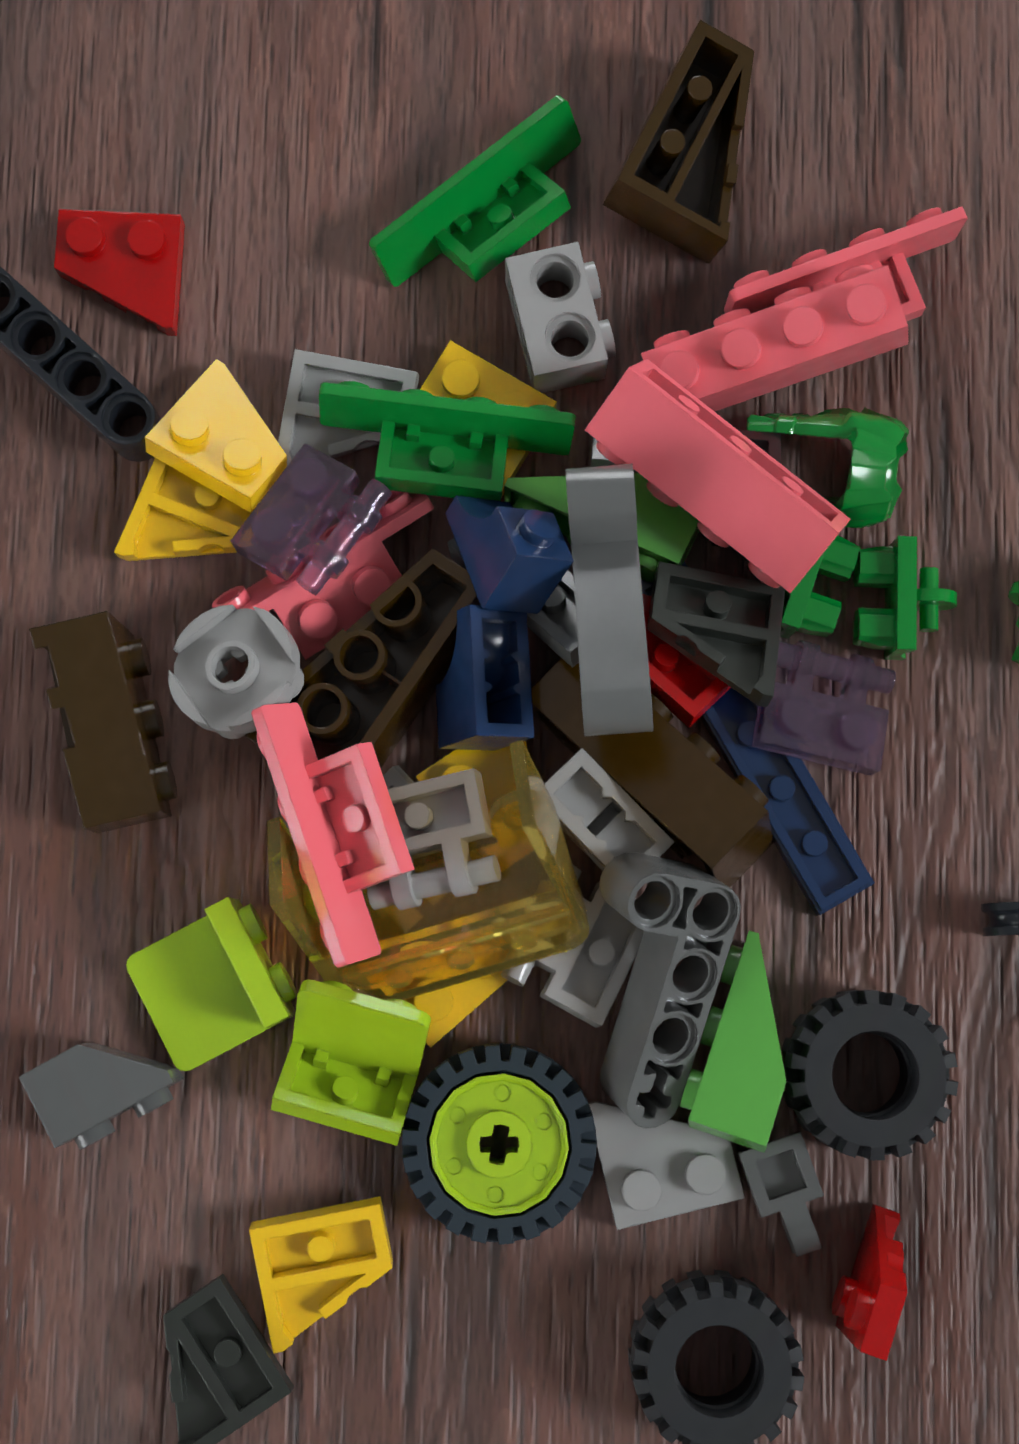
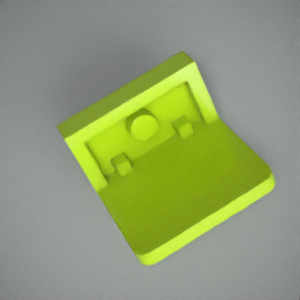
(212, 984)
(352, 1060)

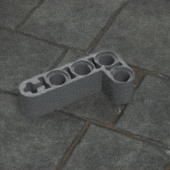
(609, 600)
(648, 1066)

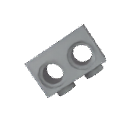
(547, 319)
(601, 814)

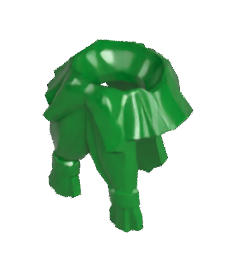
(876, 451)

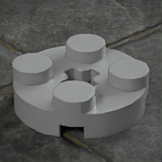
(209, 643)

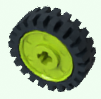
(535, 1180)

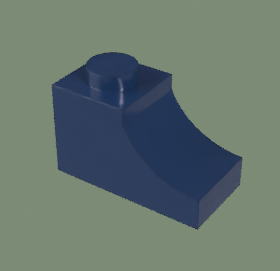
(509, 552)
(488, 683)

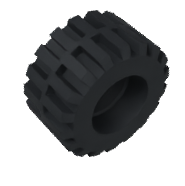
(921, 1085)
(748, 1408)

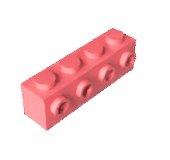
(788, 341)
(715, 476)

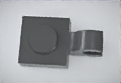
(783, 1183)

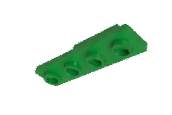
(486, 205)
(444, 442)

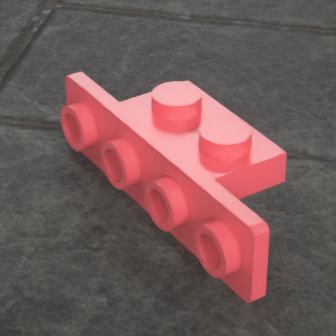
(874, 248)
(343, 600)
(338, 825)

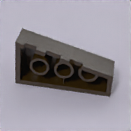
(387, 662)
(668, 777)

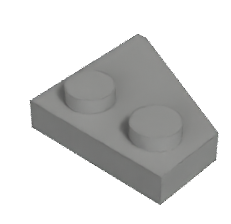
(301, 409)
(661, 1168)

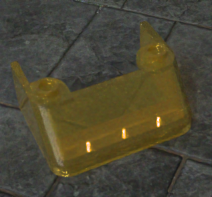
(452, 939)

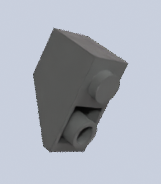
(90, 1086)

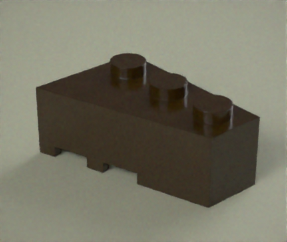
(107, 721)

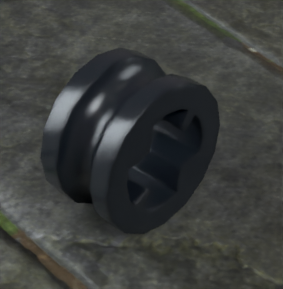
(1003, 918)

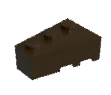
(687, 150)

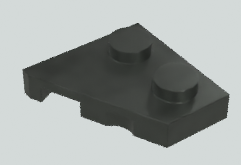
(721, 625)
(219, 1365)

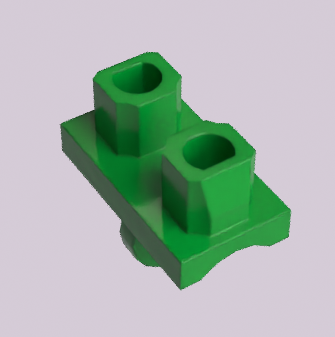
(813, 612)
(896, 624)

